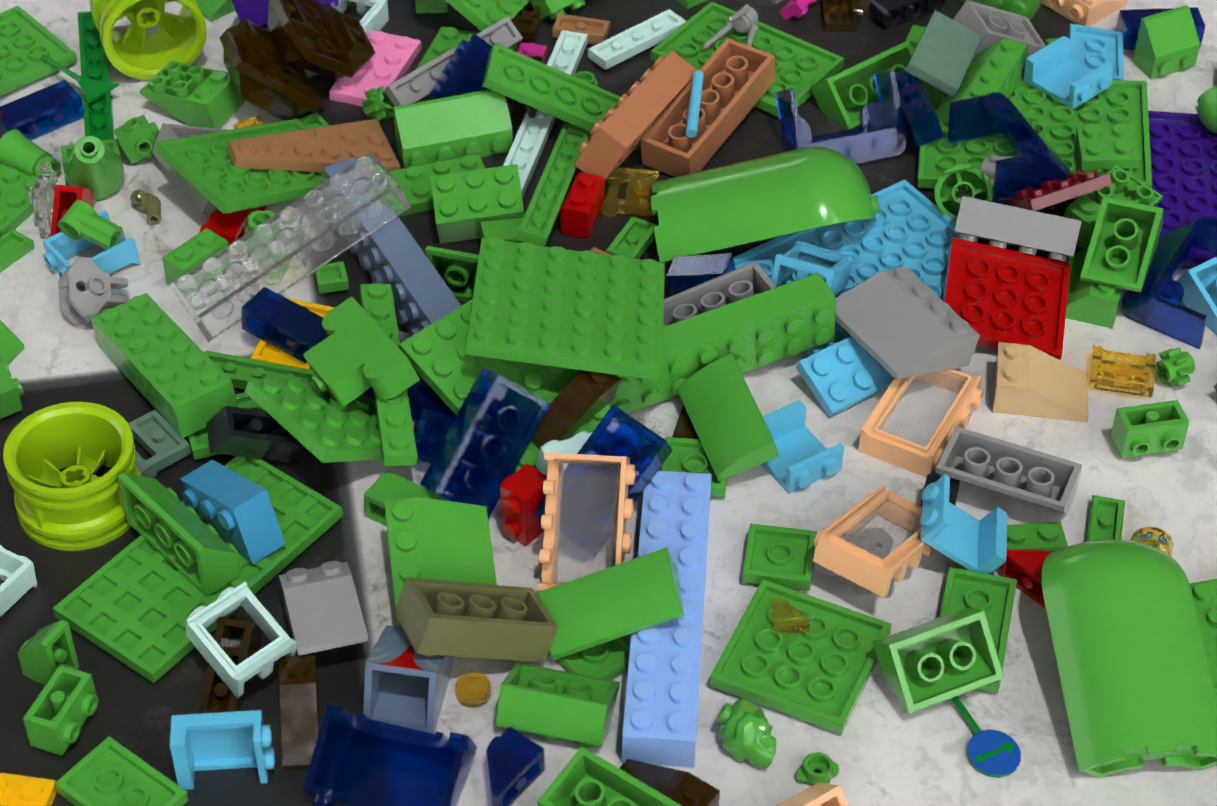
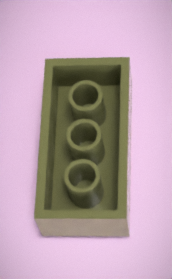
(475, 620)

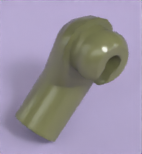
(149, 204)

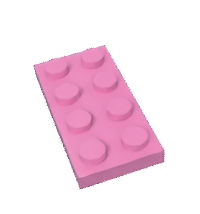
(389, 64)

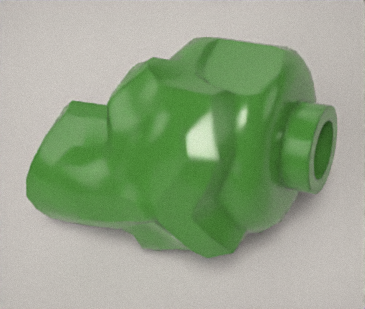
(746, 733)

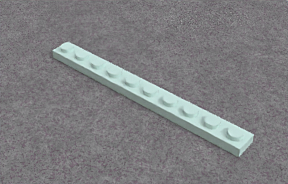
(535, 131)

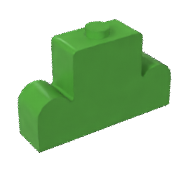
(358, 357)

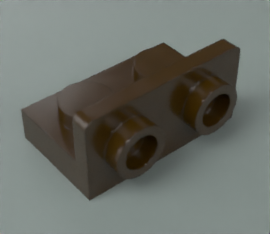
(841, 15)

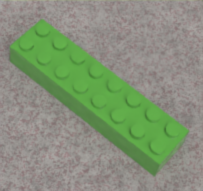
(752, 329)

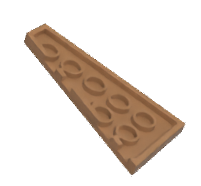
(313, 148)

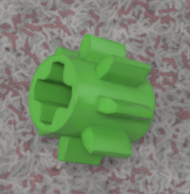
(378, 104)
(1174, 367)

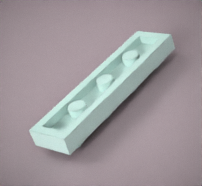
(635, 39)

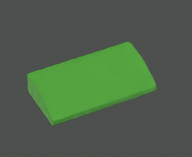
(727, 418)
(613, 602)

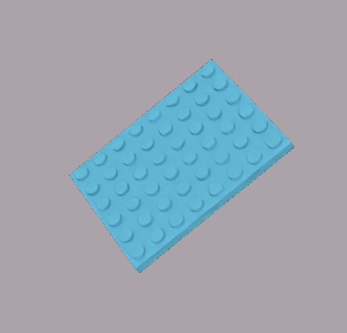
(906, 234)

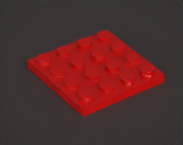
(1008, 295)

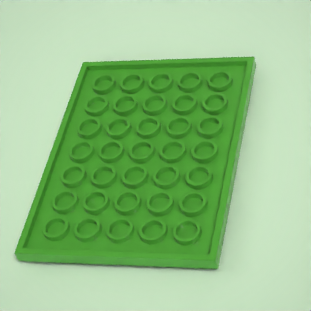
(1120, 103)

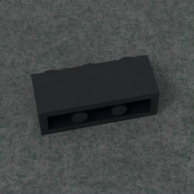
(252, 435)

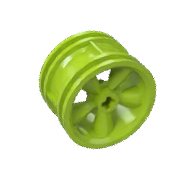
(143, 55)
(71, 506)

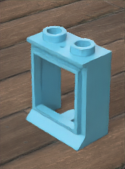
(62, 247)
(812, 259)

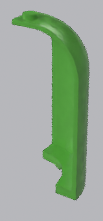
(758, 201)
(1129, 657)

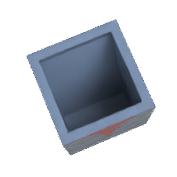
(404, 685)

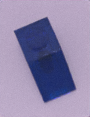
(512, 766)

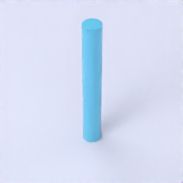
(694, 104)

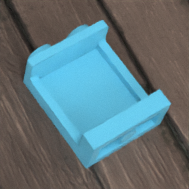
(220, 743)

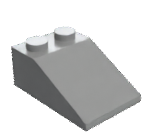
(998, 24)
(322, 607)

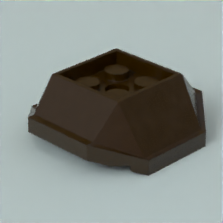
(319, 37)
(264, 75)

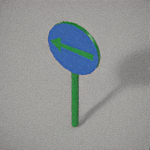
(990, 750)

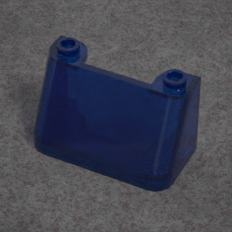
(385, 764)

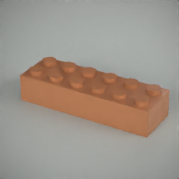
(731, 87)
(635, 114)

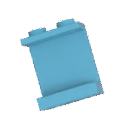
(1064, 78)
(800, 453)
(953, 532)

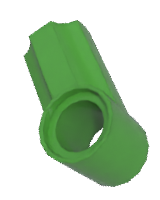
(84, 222)

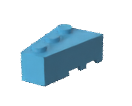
(234, 508)

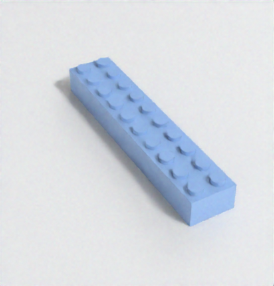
(667, 656)

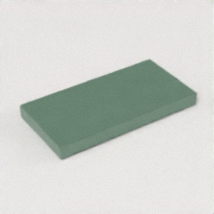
(943, 53)

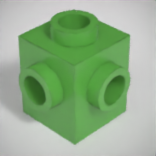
(137, 138)

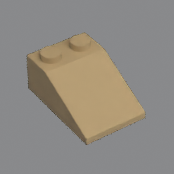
(1038, 385)

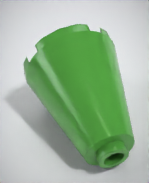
(95, 167)

